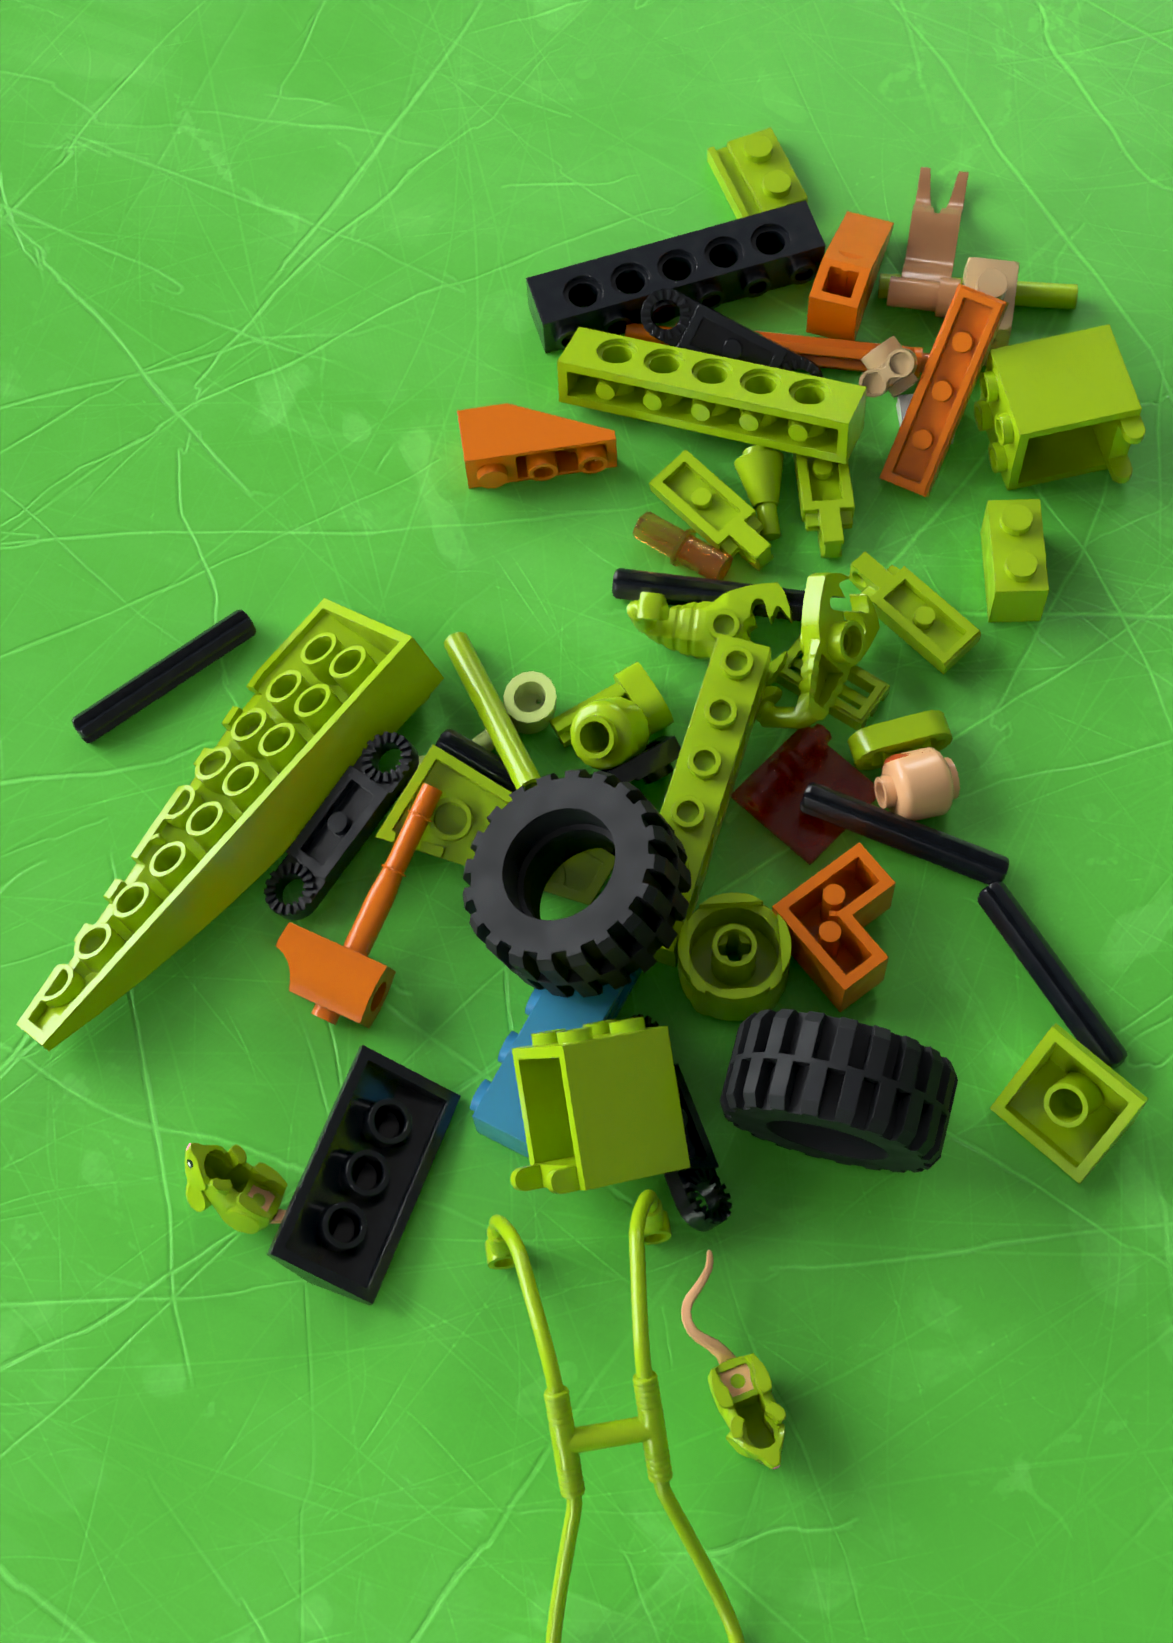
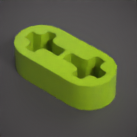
(908, 733)

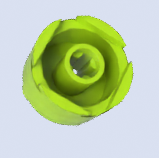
(739, 926)

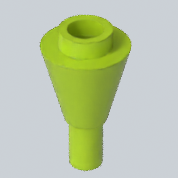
(761, 476)

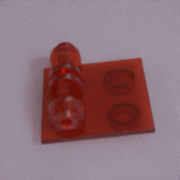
(777, 786)

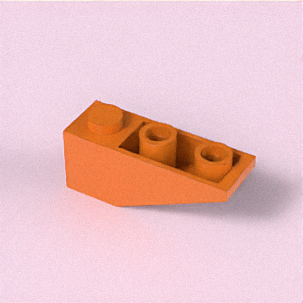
(847, 276)
(523, 444)

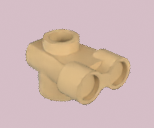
(889, 369)

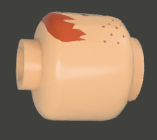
(917, 784)

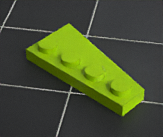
(464, 811)

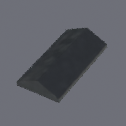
(364, 1177)

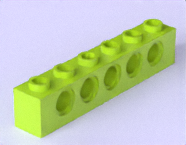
(712, 394)
(713, 758)

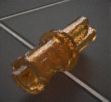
(682, 547)

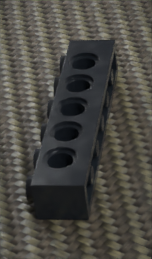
(706, 265)

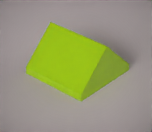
(1069, 1103)

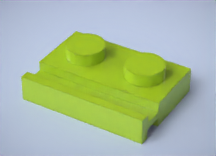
(755, 174)

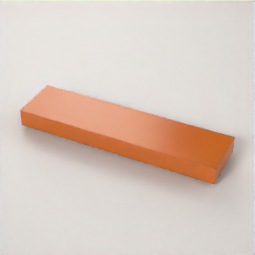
(944, 390)

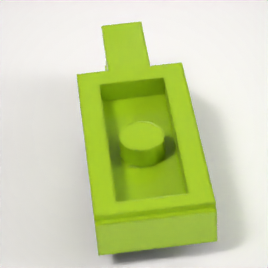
(825, 501)
(712, 509)
(915, 612)

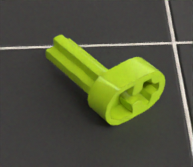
(630, 684)

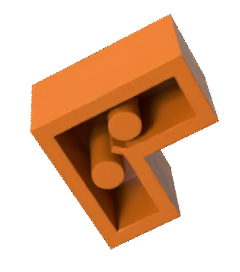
(829, 921)

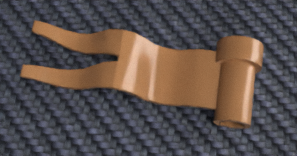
(930, 251)

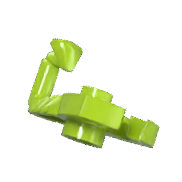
(695, 626)
(828, 649)

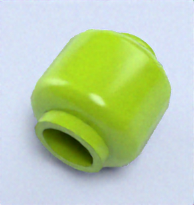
(609, 732)

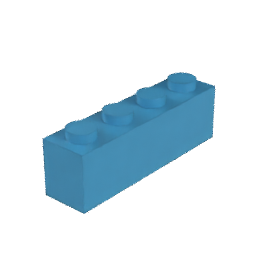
(498, 1102)

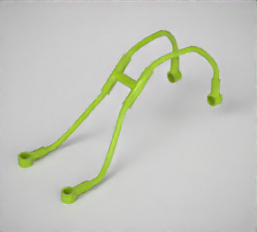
(647, 1227)

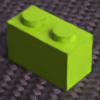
(1014, 560)

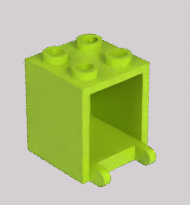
(1059, 408)
(598, 1106)

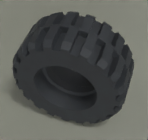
(533, 840)
(839, 1090)

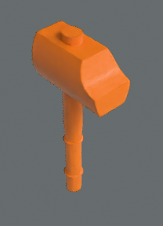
(344, 977)

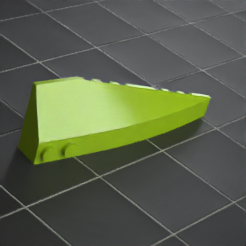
(250, 799)

